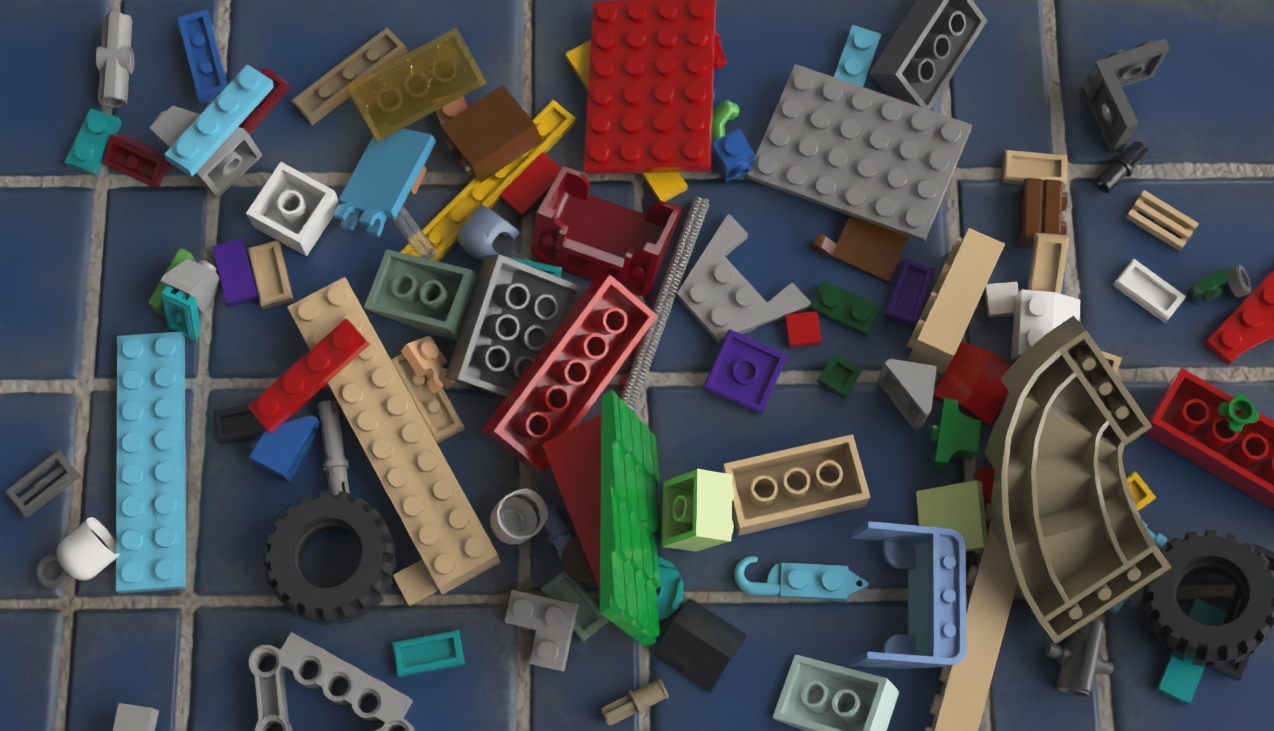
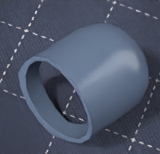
(480, 231)

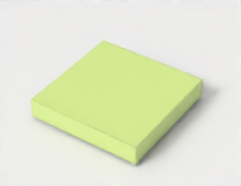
(956, 508)

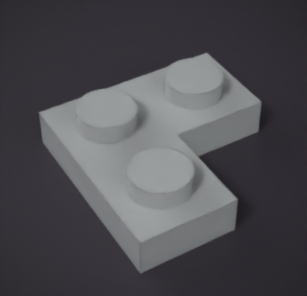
(553, 625)

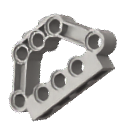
(299, 653)

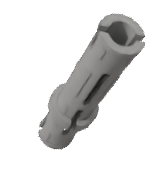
(335, 461)

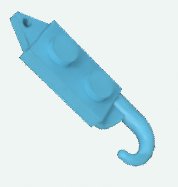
(801, 581)

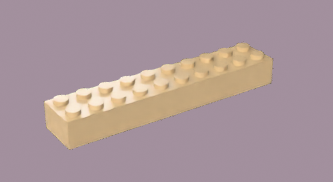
(399, 444)

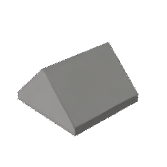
(909, 388)

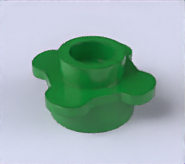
(1247, 410)

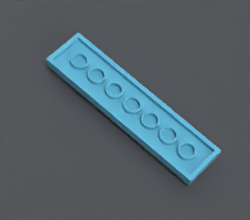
(151, 463)

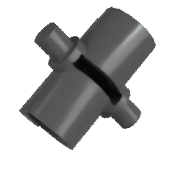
(1080, 659)

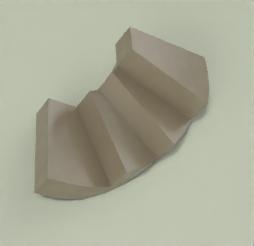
(1063, 483)

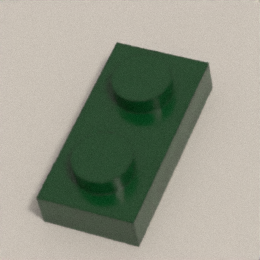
(845, 308)

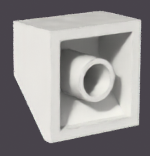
(1037, 315)

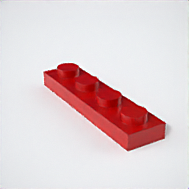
(308, 375)

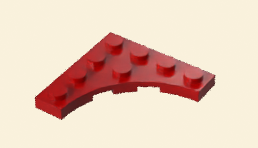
(1247, 326)

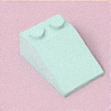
(834, 698)

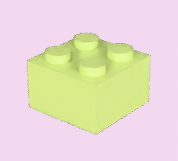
(697, 510)

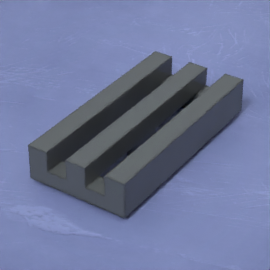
(49, 493)

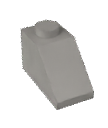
(195, 280)

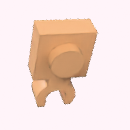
(427, 360)

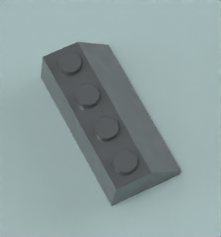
(927, 50)

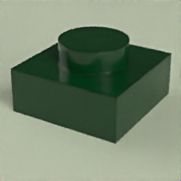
(1209, 287)
(839, 376)

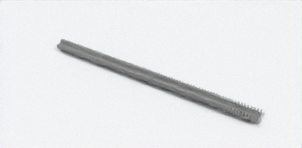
(668, 289)

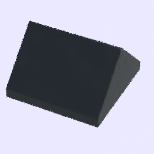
(700, 645)

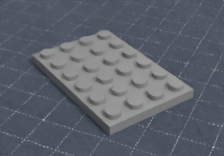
(860, 152)

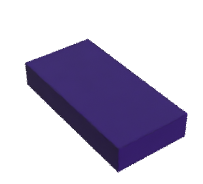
(235, 272)
(909, 293)

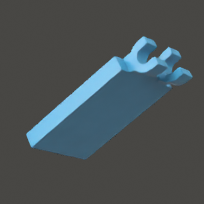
(383, 180)

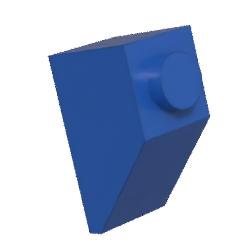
(285, 447)

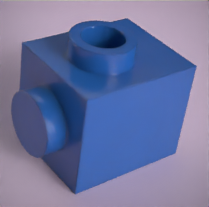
(732, 155)

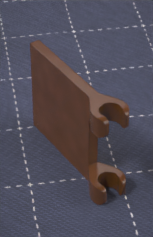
(864, 248)

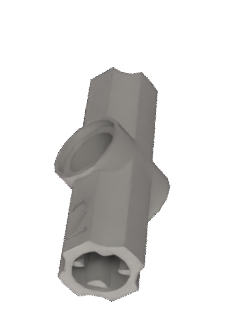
(115, 60)

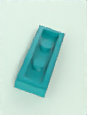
(1182, 677)

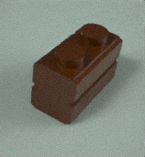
(1040, 210)

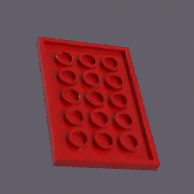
(650, 87)

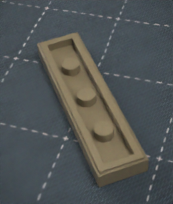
(330, 91)

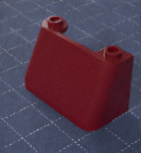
(601, 237)

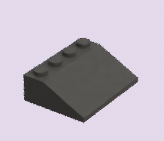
(508, 323)

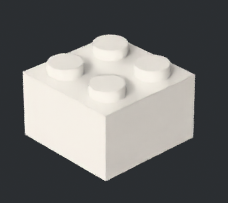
(293, 208)

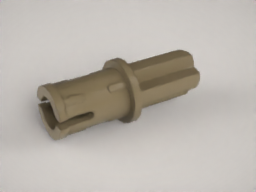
(634, 702)

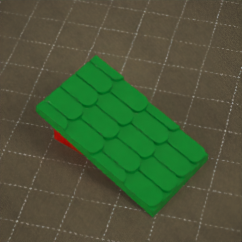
(609, 488)

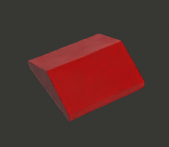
(975, 382)

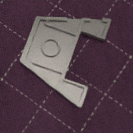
(724, 298)

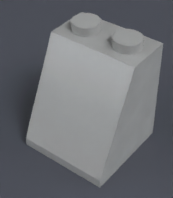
(225, 164)

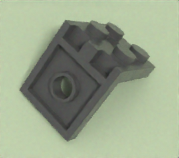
(1106, 93)

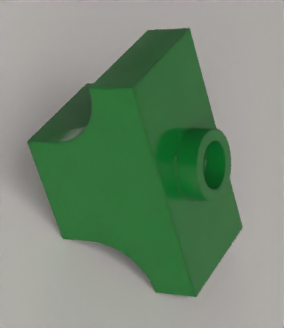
(953, 435)

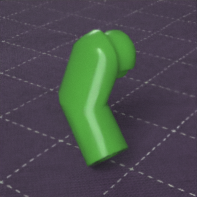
(723, 112)

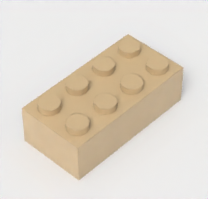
(954, 299)
(797, 484)

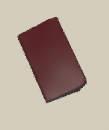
(136, 159)

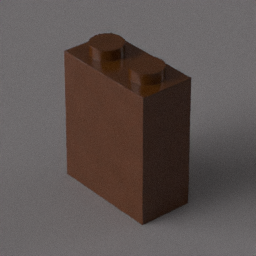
(490, 134)

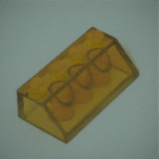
(415, 85)

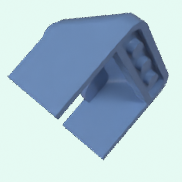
(935, 595)

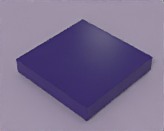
(745, 371)

